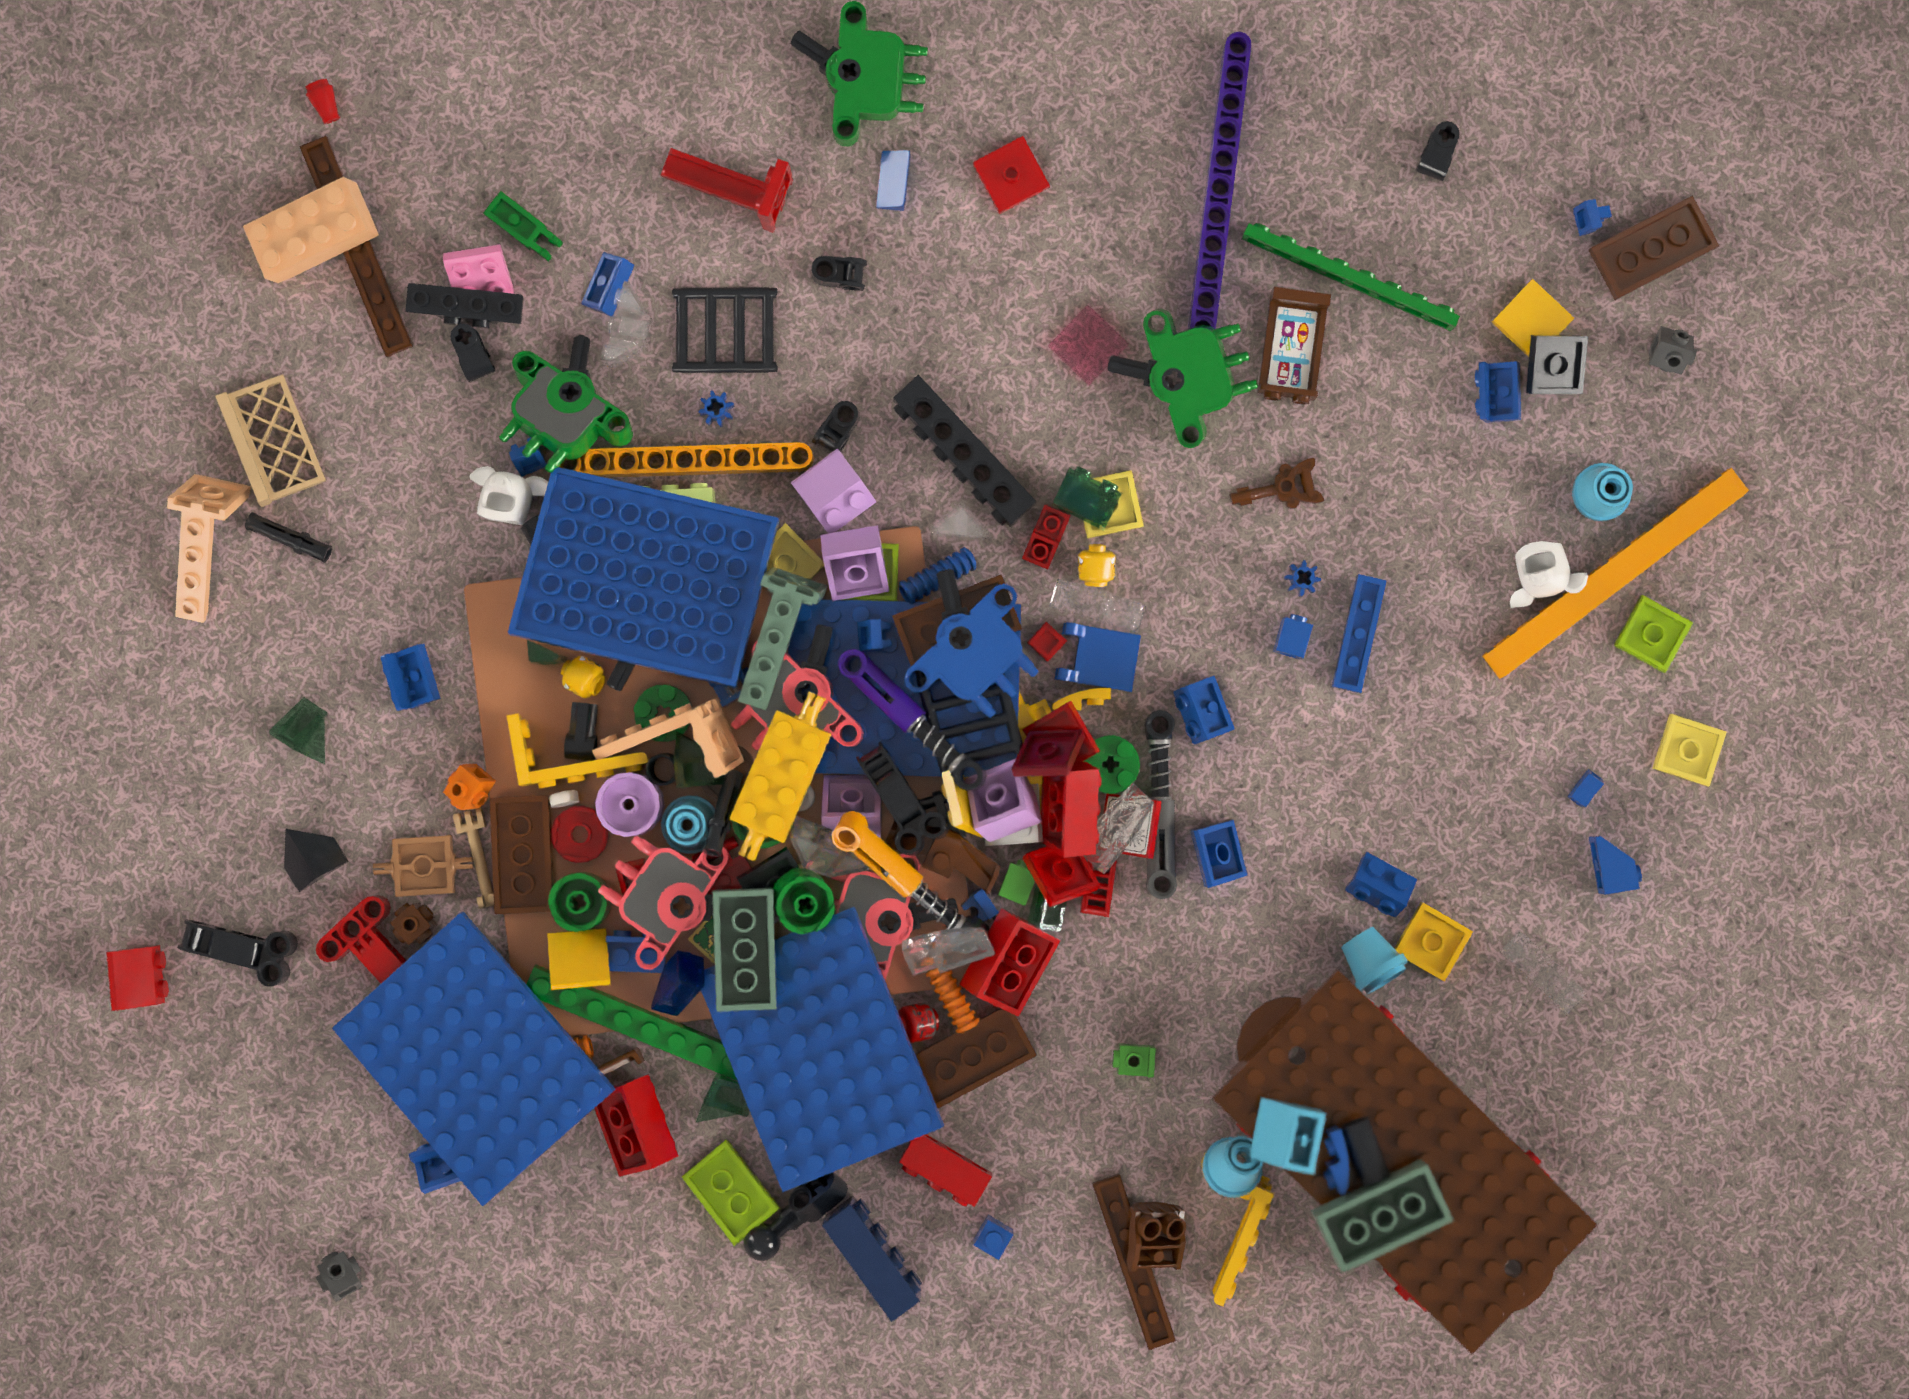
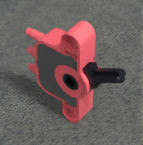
(788, 696)
(654, 891)
(874, 900)

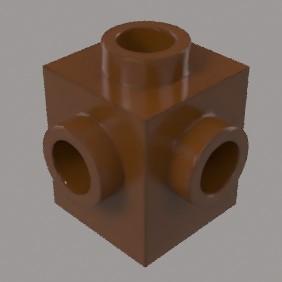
(423, 922)

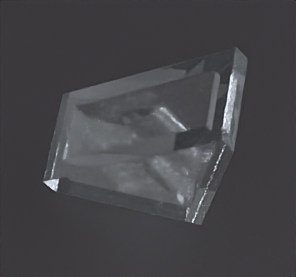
(960, 524)

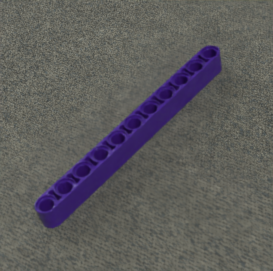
(1220, 175)

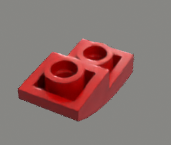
(1046, 536)

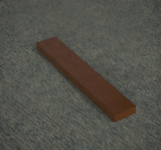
(1141, 1283)

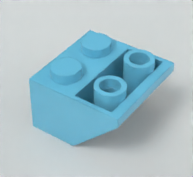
(1287, 1135)

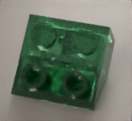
(1087, 497)

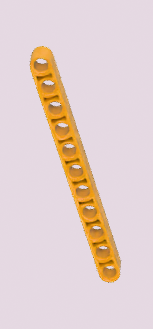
(1616, 573)

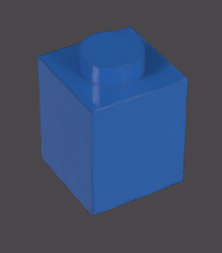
(1293, 636)
(993, 1237)

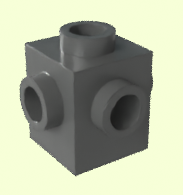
(1672, 350)
(345, 1282)

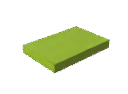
(730, 1192)

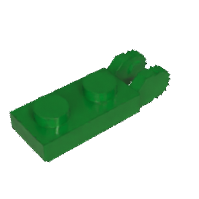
(520, 224)

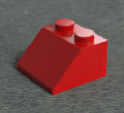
(136, 977)

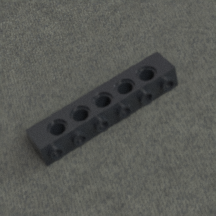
(920, 393)

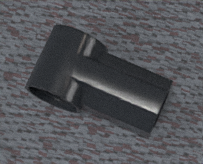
(581, 736)

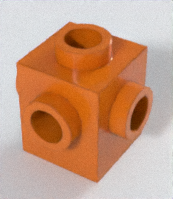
(469, 787)

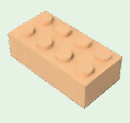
(310, 230)

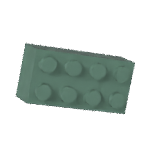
(744, 949)
(1382, 1216)

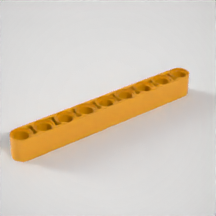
(699, 464)

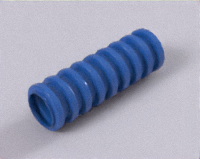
(927, 581)

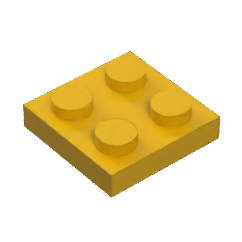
(1433, 941)

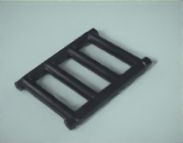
(738, 364)
(1007, 717)

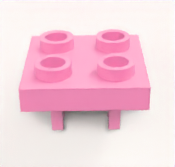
(478, 269)

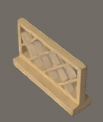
(246, 448)

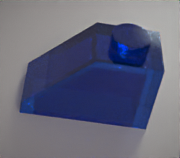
(679, 983)

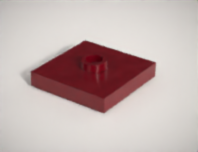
(1048, 753)

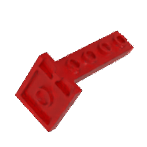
(760, 196)

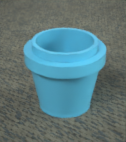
(1590, 492)
(692, 808)
(1373, 960)
(1227, 1174)

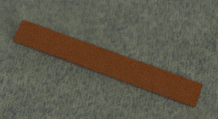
(362, 260)

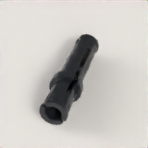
(297, 541)
(720, 824)

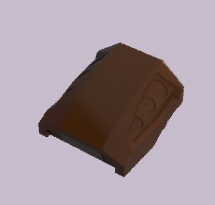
(1154, 1236)

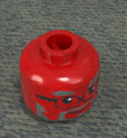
(919, 1021)

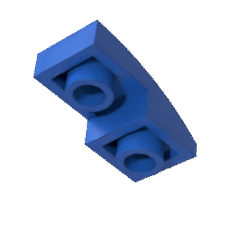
(1338, 1168)

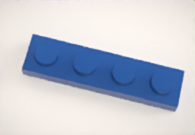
(1359, 633)

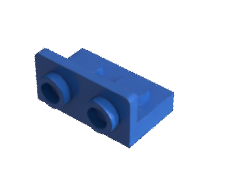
(1203, 710)
(623, 950)

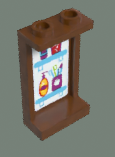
(1293, 345)

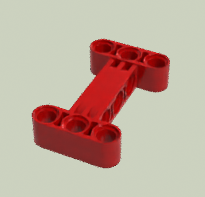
(369, 945)

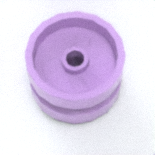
(647, 804)

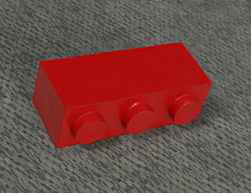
(945, 1170)

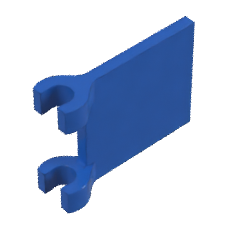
(1102, 657)

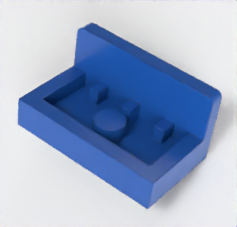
(1498, 391)
(410, 677)
(1381, 885)
(431, 1169)

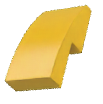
(1093, 697)

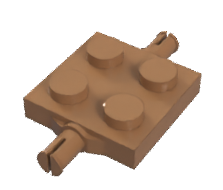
(423, 865)

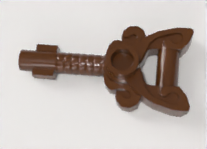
(1284, 487)

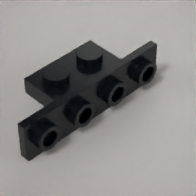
(464, 305)

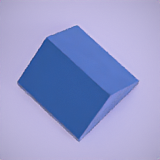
(1218, 853)

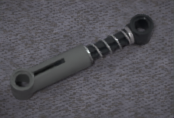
(1160, 791)

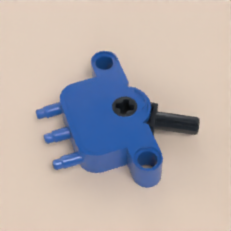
(986, 653)

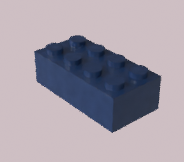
(872, 1258)

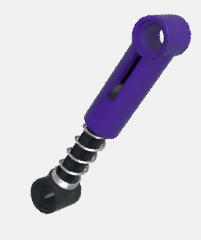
(909, 716)

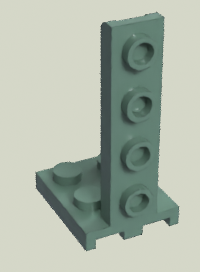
(788, 595)

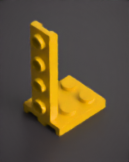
(525, 759)
(1246, 1235)

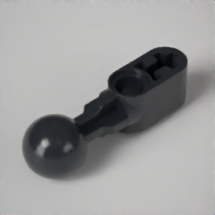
(805, 1204)

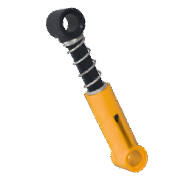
(855, 837)

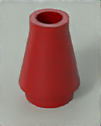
(323, 100)

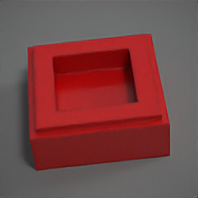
(1046, 641)

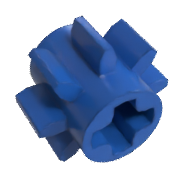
(708, 404)
(1310, 580)

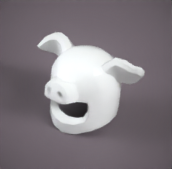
(506, 495)
(1544, 573)

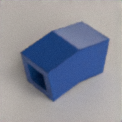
(1586, 788)

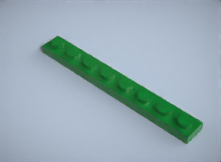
(1359, 280)
(634, 1022)

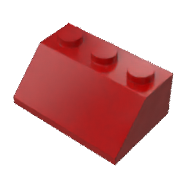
(1071, 811)
(1016, 967)
(635, 1127)

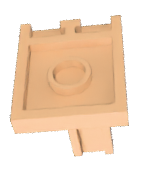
(201, 502)
(709, 731)

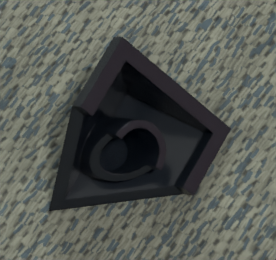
(310, 857)

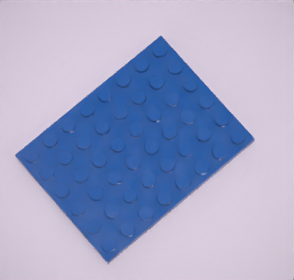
(644, 576)
(893, 661)
(473, 1058)
(832, 1062)

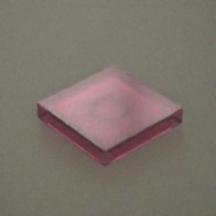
(1088, 345)

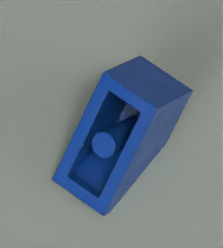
(1613, 868)

